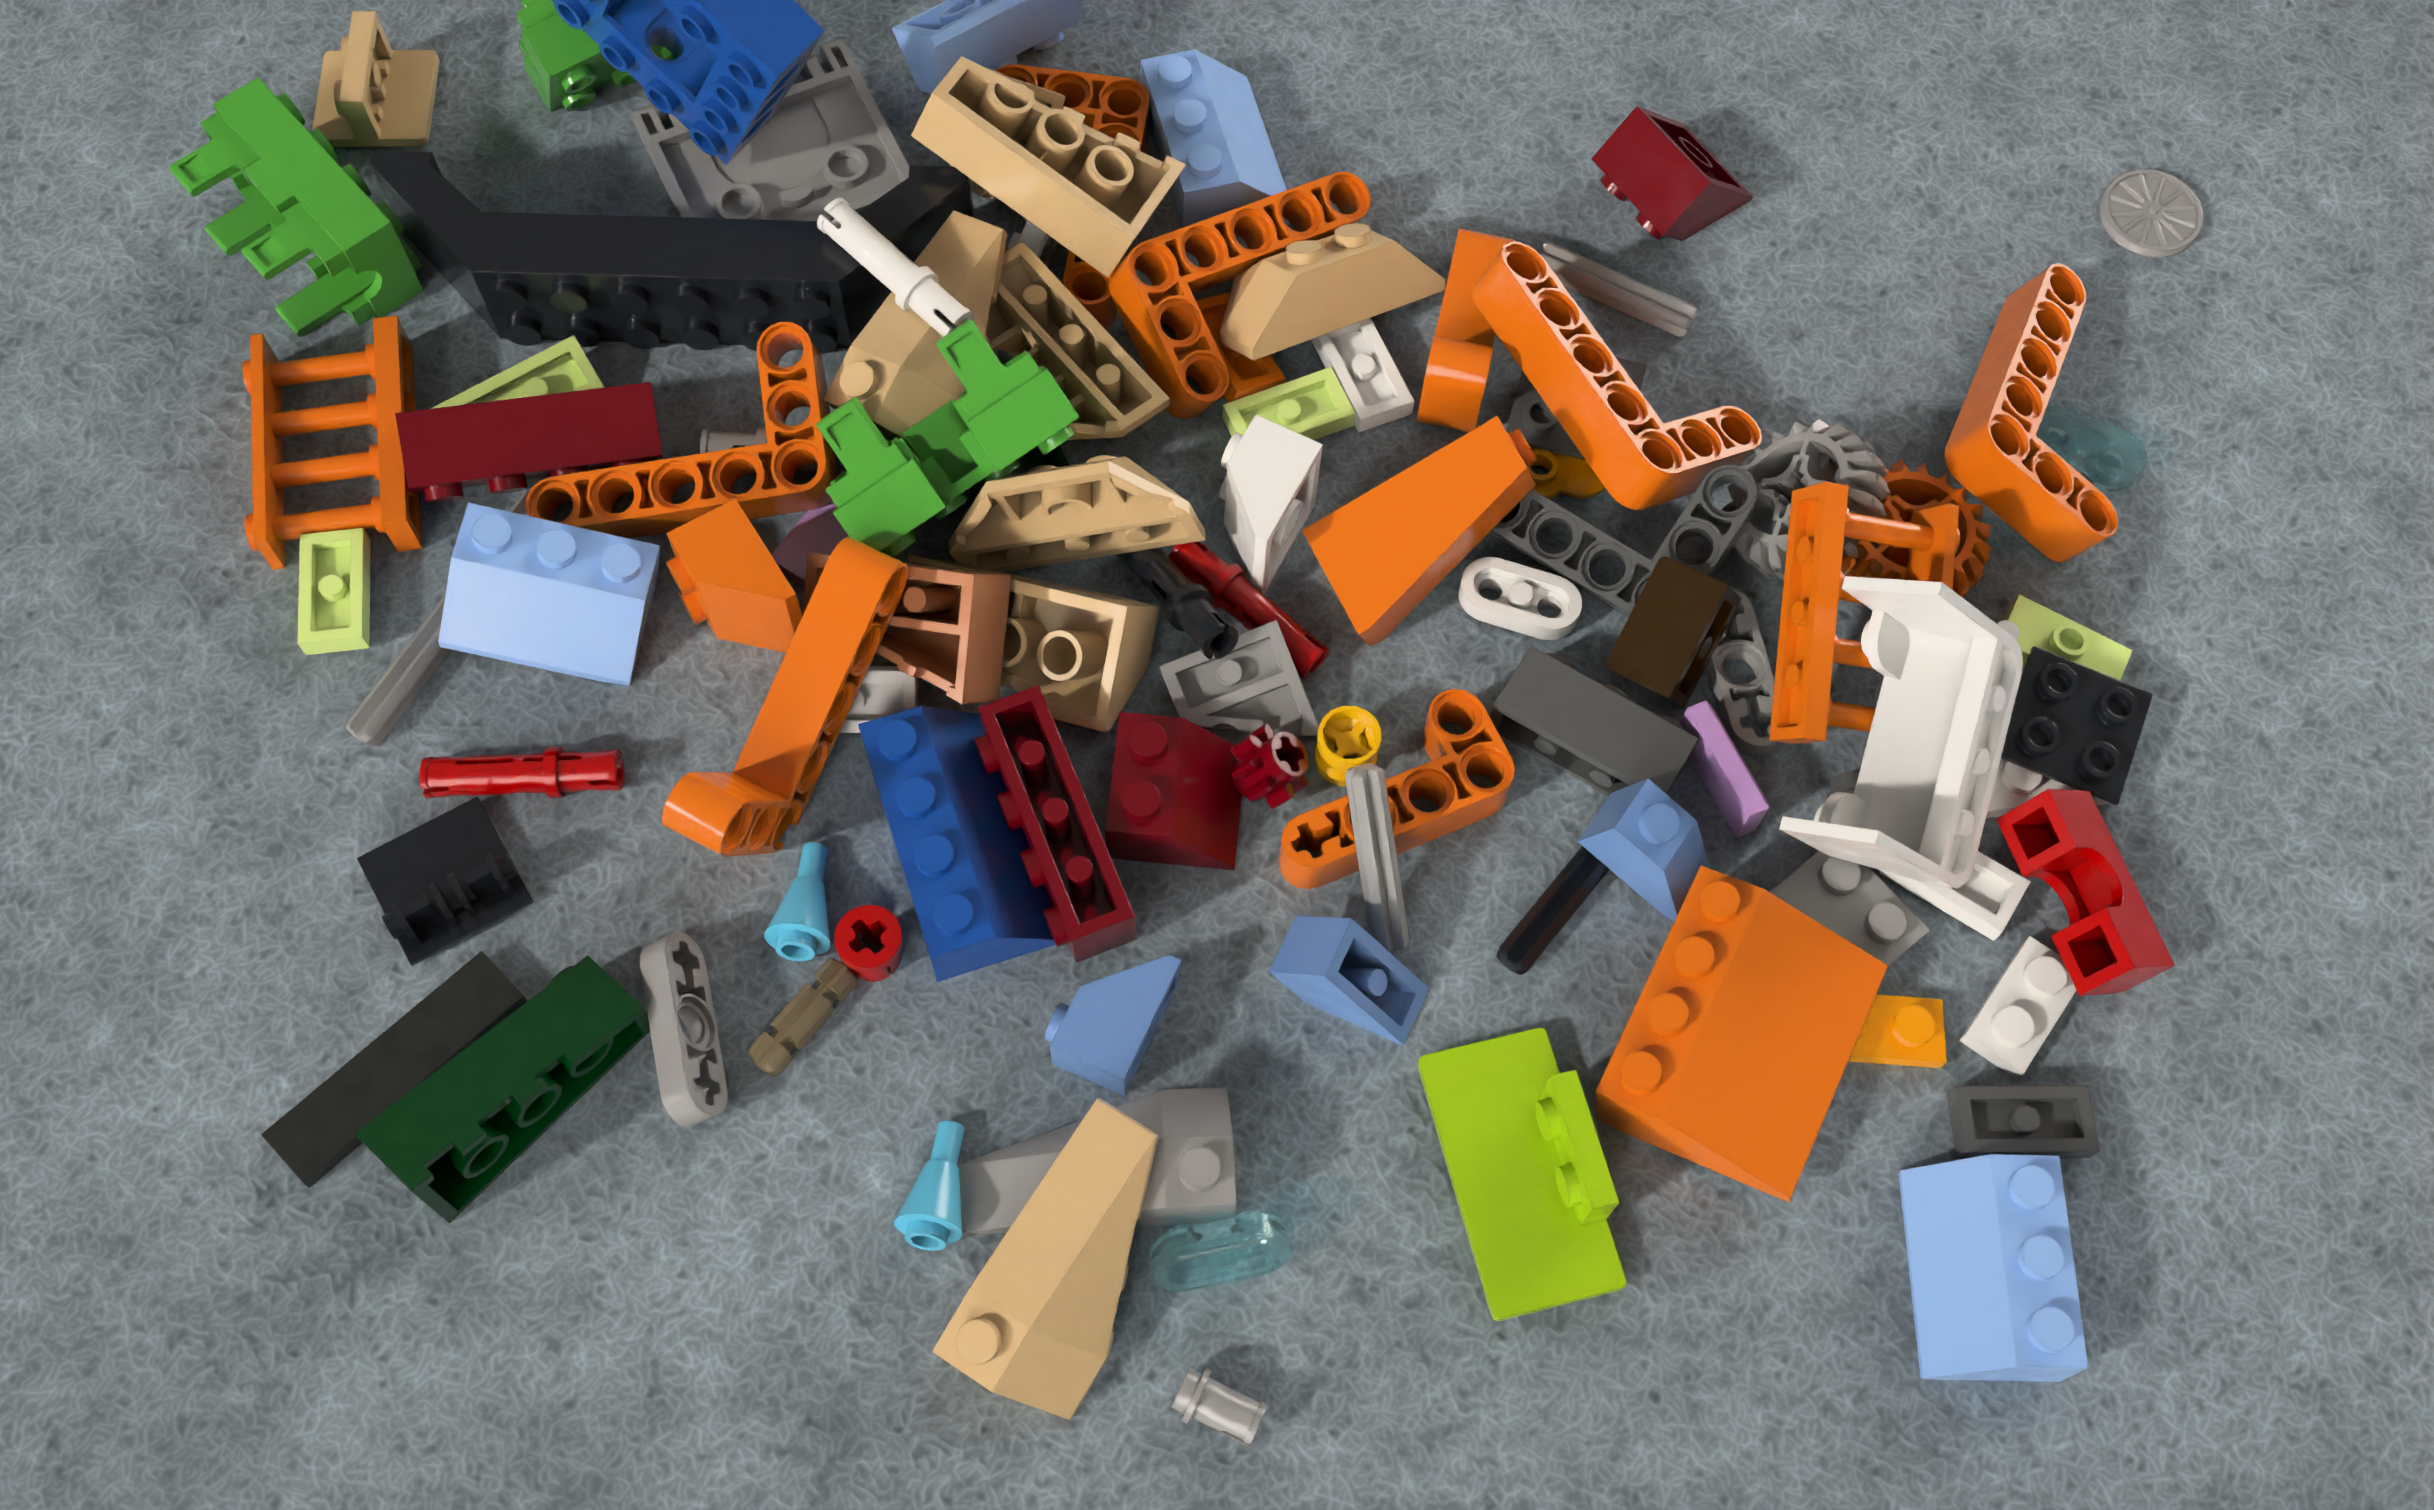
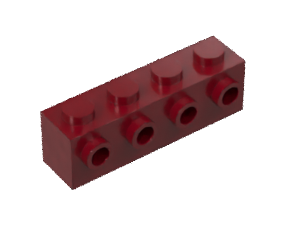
(526, 439)
(1061, 832)

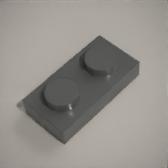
(2023, 1121)

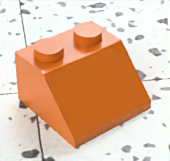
(733, 580)

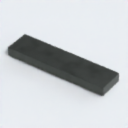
(442, 1025)

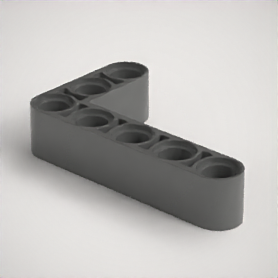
(1592, 544)

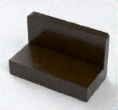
(1673, 631)

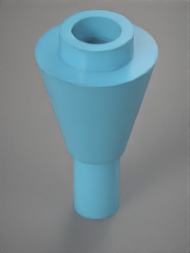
(801, 920)
(933, 1206)

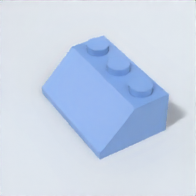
(979, 31)
(1213, 125)
(548, 595)
(1992, 1270)

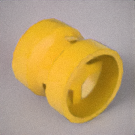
(1352, 733)

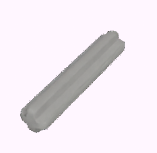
(1619, 291)
(1377, 856)

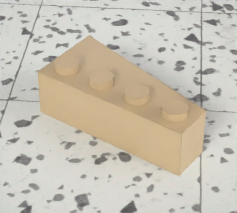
(1046, 162)

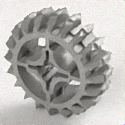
(1798, 462)

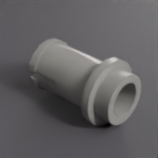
(1218, 1406)

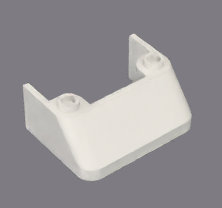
(1931, 736)

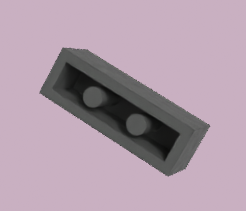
(1588, 726)

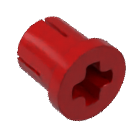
(878, 927)

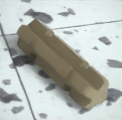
(802, 1017)

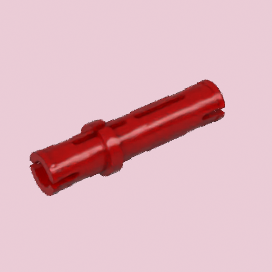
(1246, 603)
(545, 772)

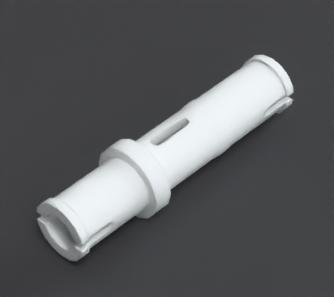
(914, 286)

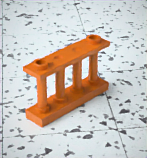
(397, 508)
(1811, 598)

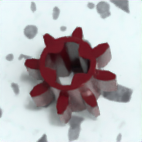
(1269, 766)

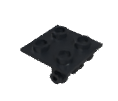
(2075, 725)
(444, 881)

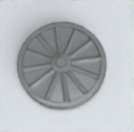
(2151, 213)

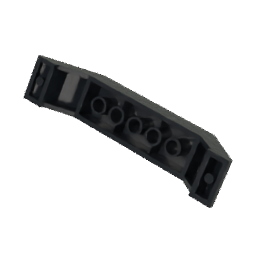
(658, 275)

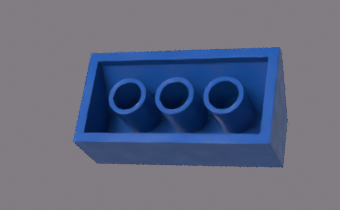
(954, 840)

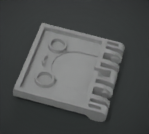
(815, 149)

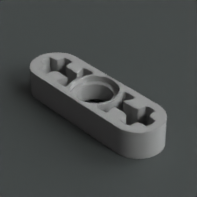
(1750, 648)
(687, 1071)

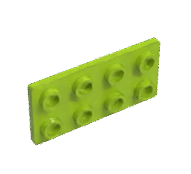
(1524, 1172)

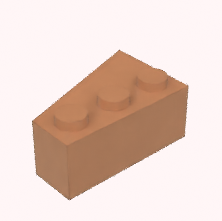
(944, 627)

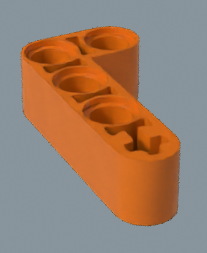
(1462, 339)
(1440, 780)

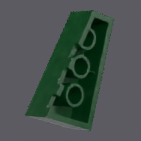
(506, 1088)

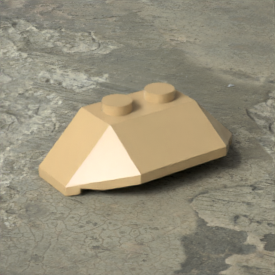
(1321, 290)
(1088, 364)
(1071, 516)

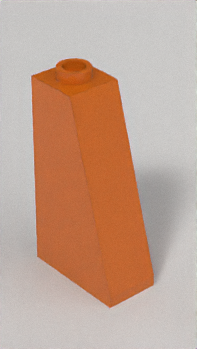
(1419, 525)

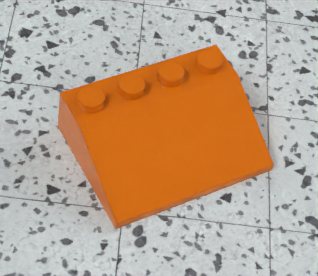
(1740, 1035)

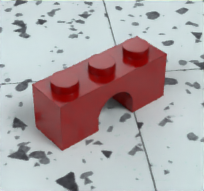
(2110, 930)

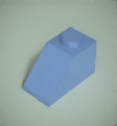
(1648, 844)
(1349, 975)
(1113, 1023)

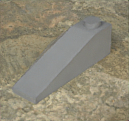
(1187, 1180)

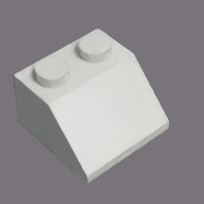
(1267, 495)

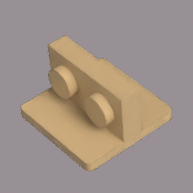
(375, 92)

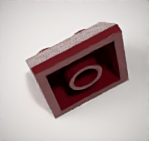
(1667, 176)
(1172, 794)

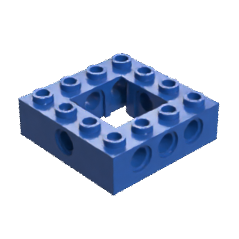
(728, 55)

